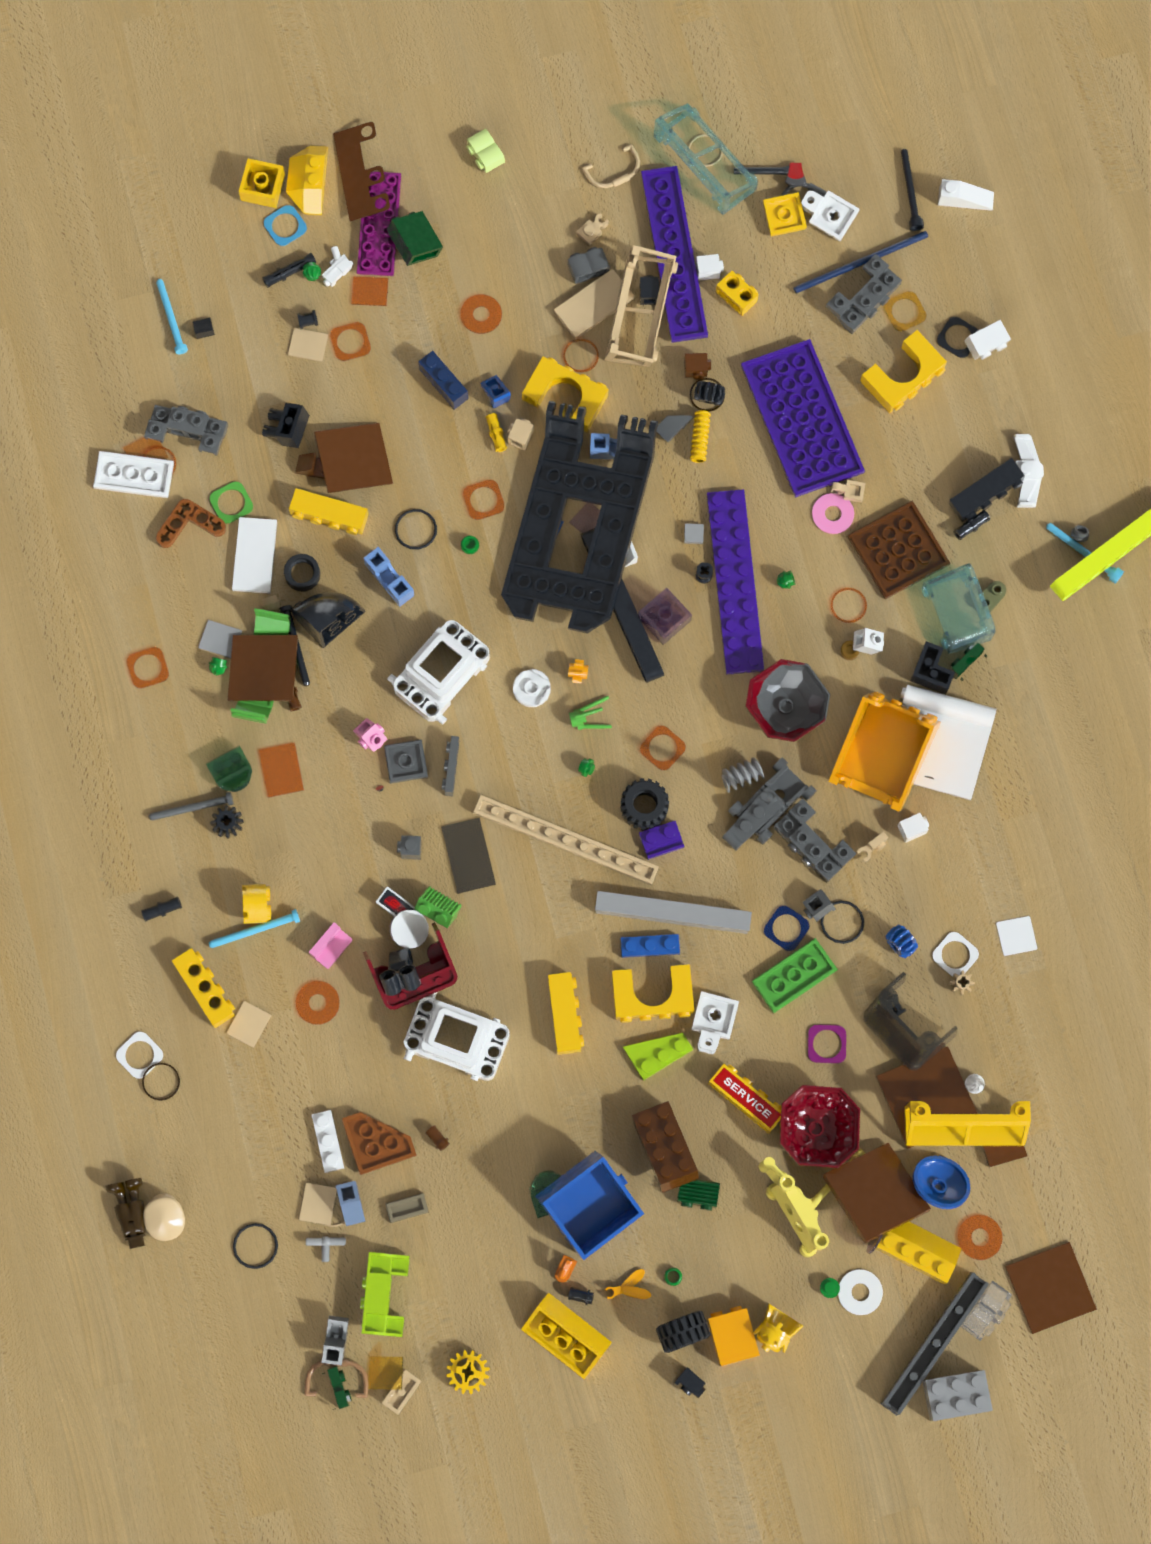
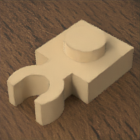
(591, 230)

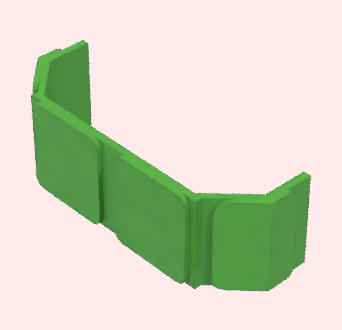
(265, 624)

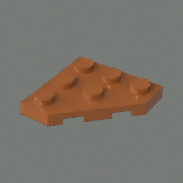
(376, 1143)

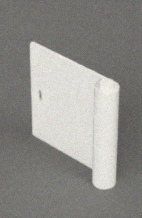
(958, 743)

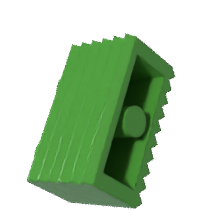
(437, 907)

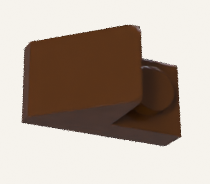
(309, 465)

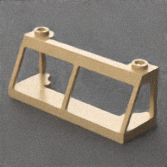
(650, 353)

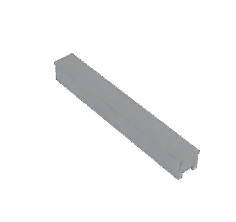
(673, 912)

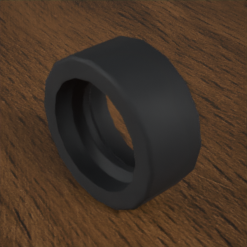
(304, 558)

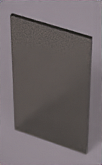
(468, 855)

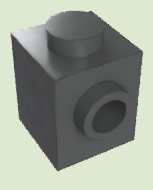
(410, 847)

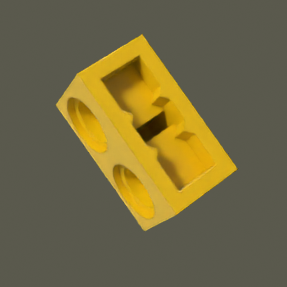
(733, 295)

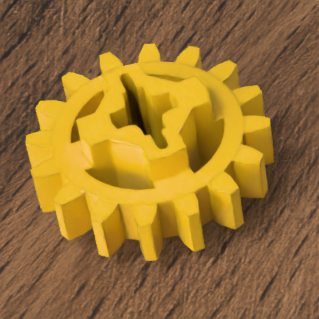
(477, 1374)

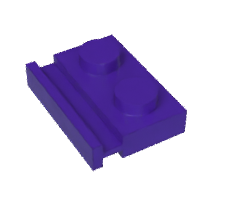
(661, 840)

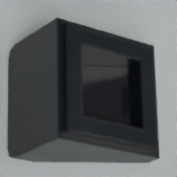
(203, 328)

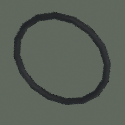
(410, 511)
(854, 938)
(275, 1251)

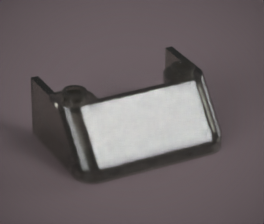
(896, 1035)

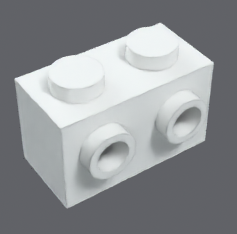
(987, 340)

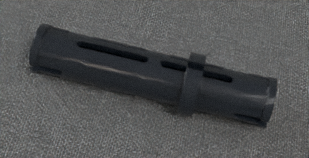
(288, 270)

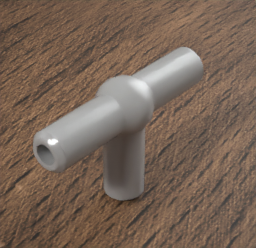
(326, 1242)

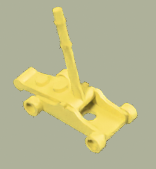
(797, 1207)

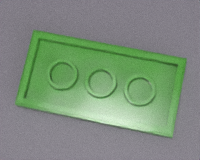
(794, 975)

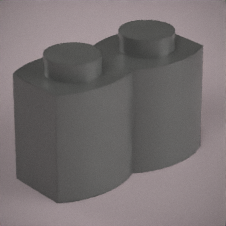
(588, 265)

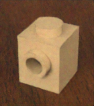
(520, 433)

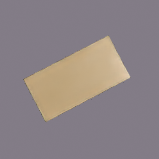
(591, 304)

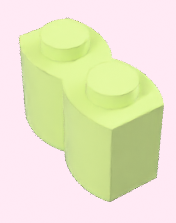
(485, 150)

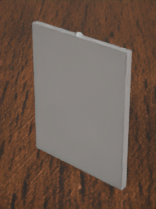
(218, 638)

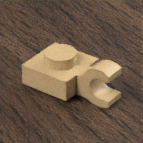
(852, 490)
(877, 843)

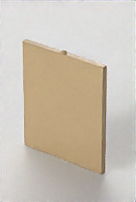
(308, 344)
(248, 1024)
(318, 1204)

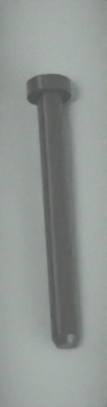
(192, 807)

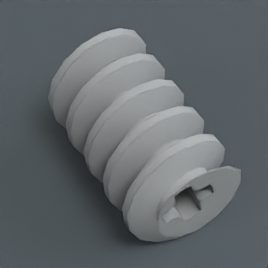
(741, 774)

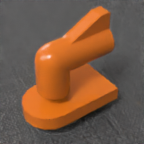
(565, 1269)

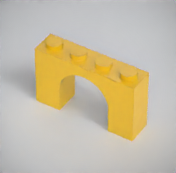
(551, 373)
(892, 393)
(629, 1007)

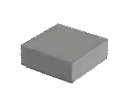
(693, 533)

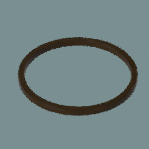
(694, 384)
(148, 1069)

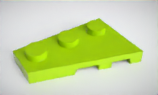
(657, 1054)

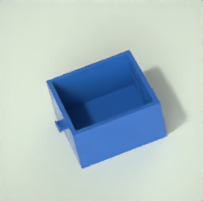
(590, 1204)

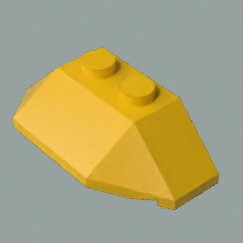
(307, 179)

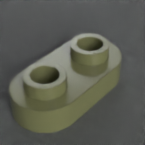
(992, 597)

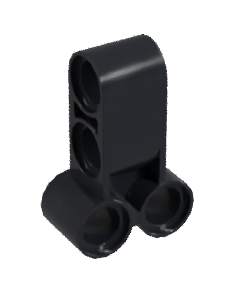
(400, 973)

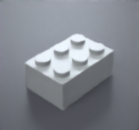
(957, 1395)

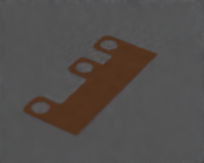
(353, 173)

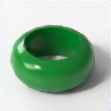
(666, 1279)

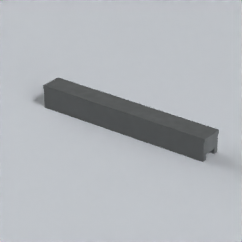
(934, 1344)

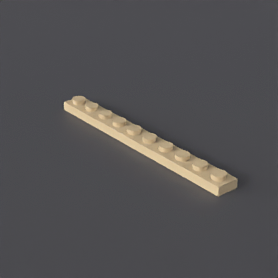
(566, 840)

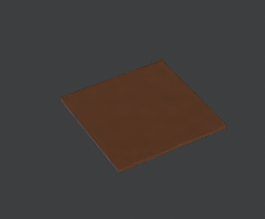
(353, 457)
(262, 668)
(1050, 1288)

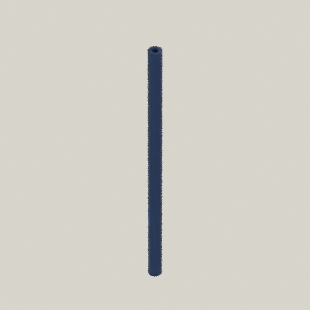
(862, 261)

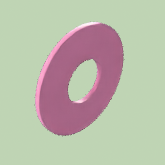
(826, 525)

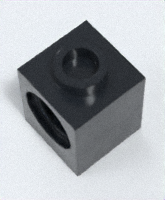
(649, 290)

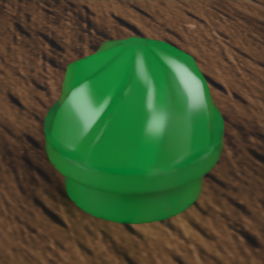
(311, 271)
(786, 580)
(217, 666)

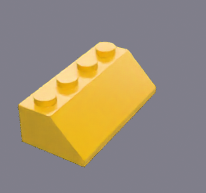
(921, 1251)
(566, 1335)

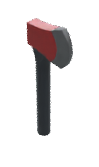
(793, 171)

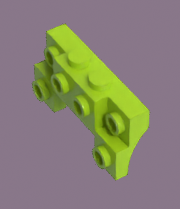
(377, 1294)

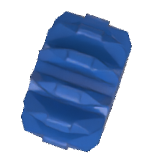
(901, 941)

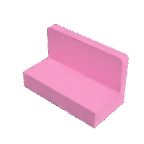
(330, 946)

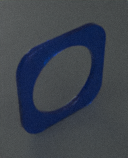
(785, 910)

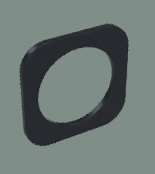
(942, 341)

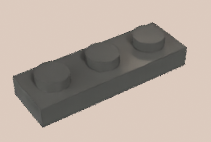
(450, 766)

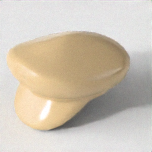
(164, 1217)

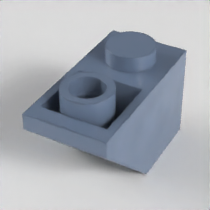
(350, 1203)

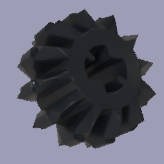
(709, 393)
(226, 814)

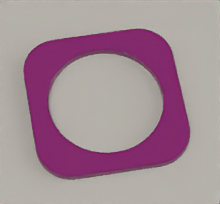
(814, 1057)

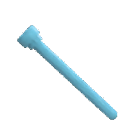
(1114, 573)

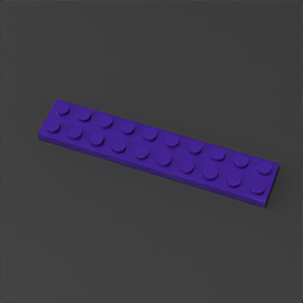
(672, 237)
(735, 582)

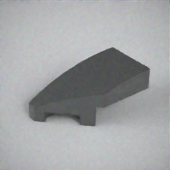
(672, 425)

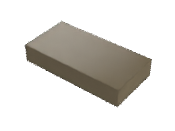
(407, 1208)

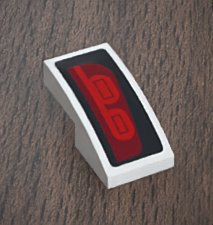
(393, 902)

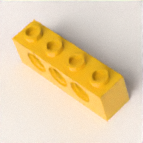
(184, 964)

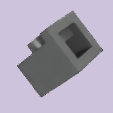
(819, 900)

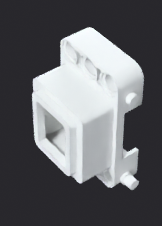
(432, 691)
(468, 1062)

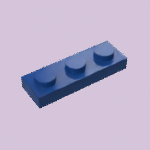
(650, 946)

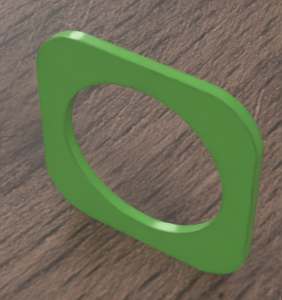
(248, 507)

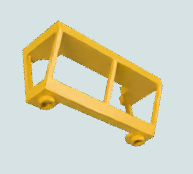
(966, 1129)

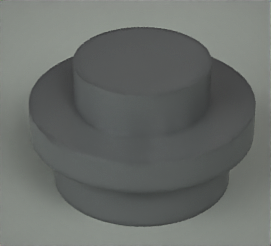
(1080, 533)

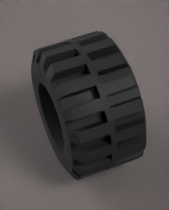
(644, 788)
(683, 1331)

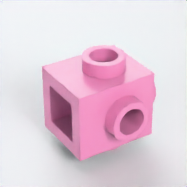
(370, 735)

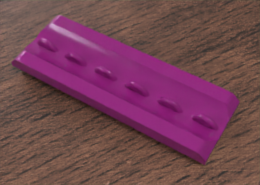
(376, 247)

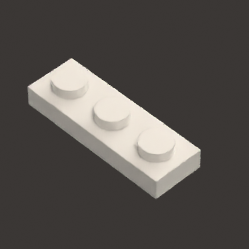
(328, 1141)

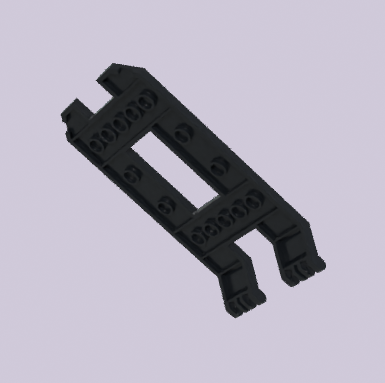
(561, 478)

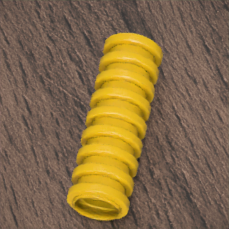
(700, 436)

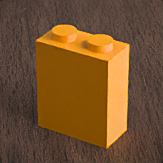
(733, 1336)

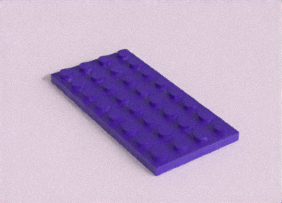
(802, 418)

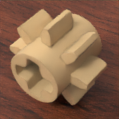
(966, 979)

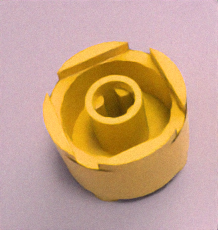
(255, 903)

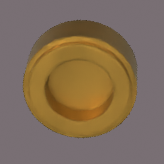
(847, 651)

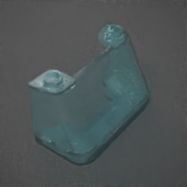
(960, 608)

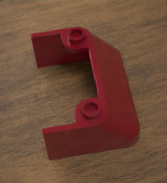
(434, 975)

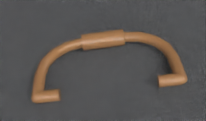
(346, 1363)

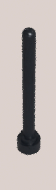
(916, 222)

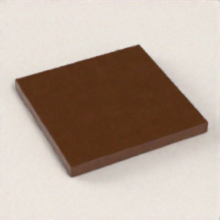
(898, 550)
(934, 1083)
(876, 1192)

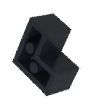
(929, 673)

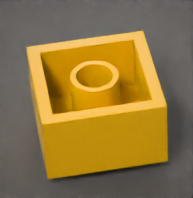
(261, 183)

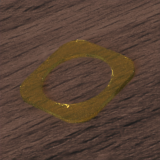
(901, 326)

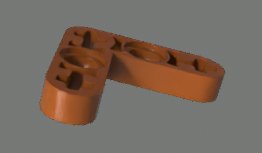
(191, 516)

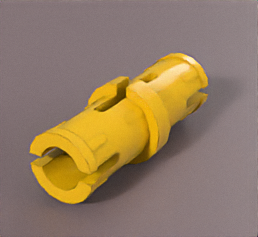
(496, 432)

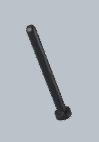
(299, 658)

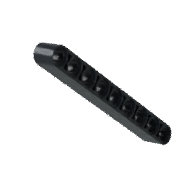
(632, 627)

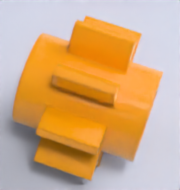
(578, 671)

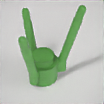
(578, 717)

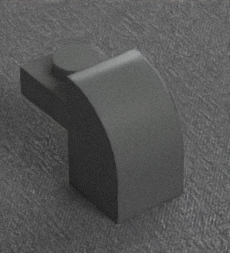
(335, 1340)

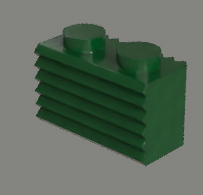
(699, 1193)

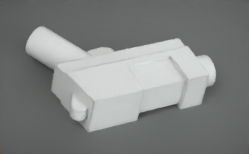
(339, 268)

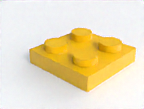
(784, 214)

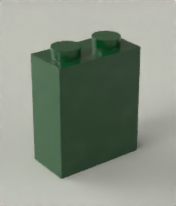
(414, 238)

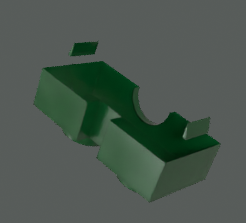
(971, 655)
(342, 1396)

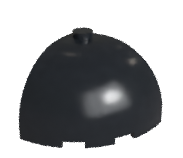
(327, 615)

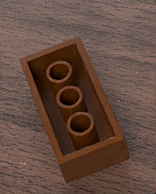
(665, 1146)

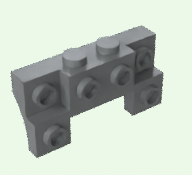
(865, 303)
(187, 424)
(810, 845)

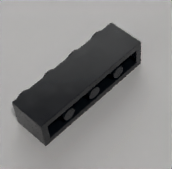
(986, 490)

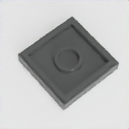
(405, 761)

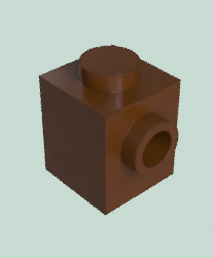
(696, 365)

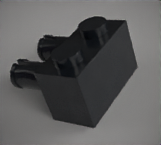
(291, 424)

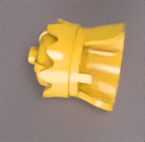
(776, 1330)

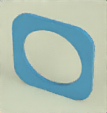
(281, 240)

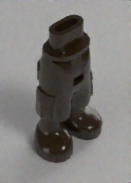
(130, 1213)

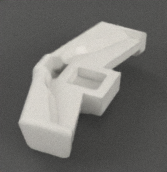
(1031, 469)

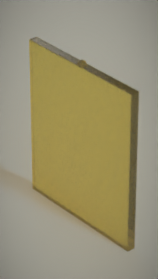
(385, 1372)

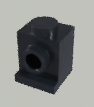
(690, 1383)

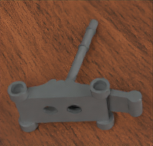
(766, 806)

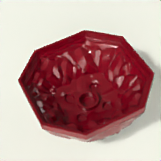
(819, 1126)

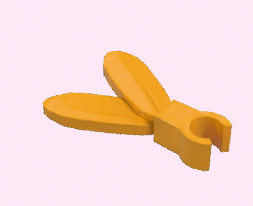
(627, 1287)

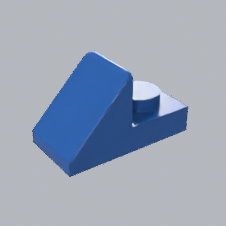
(496, 391)

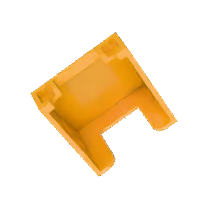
(884, 749)

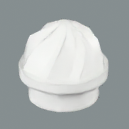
(974, 1083)

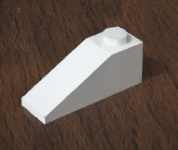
(964, 195)

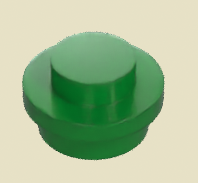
(469, 544)
(586, 767)
(829, 1288)

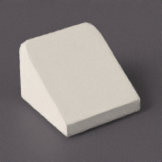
(632, 556)

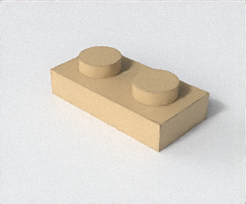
(398, 1398)

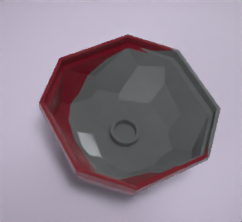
(787, 700)

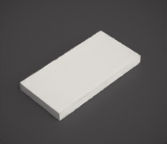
(133, 474)
(254, 555)

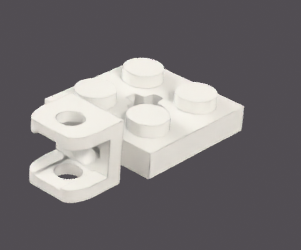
(823, 207)
(713, 1030)

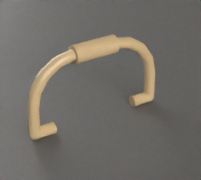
(616, 182)

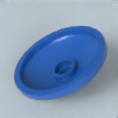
(944, 1175)

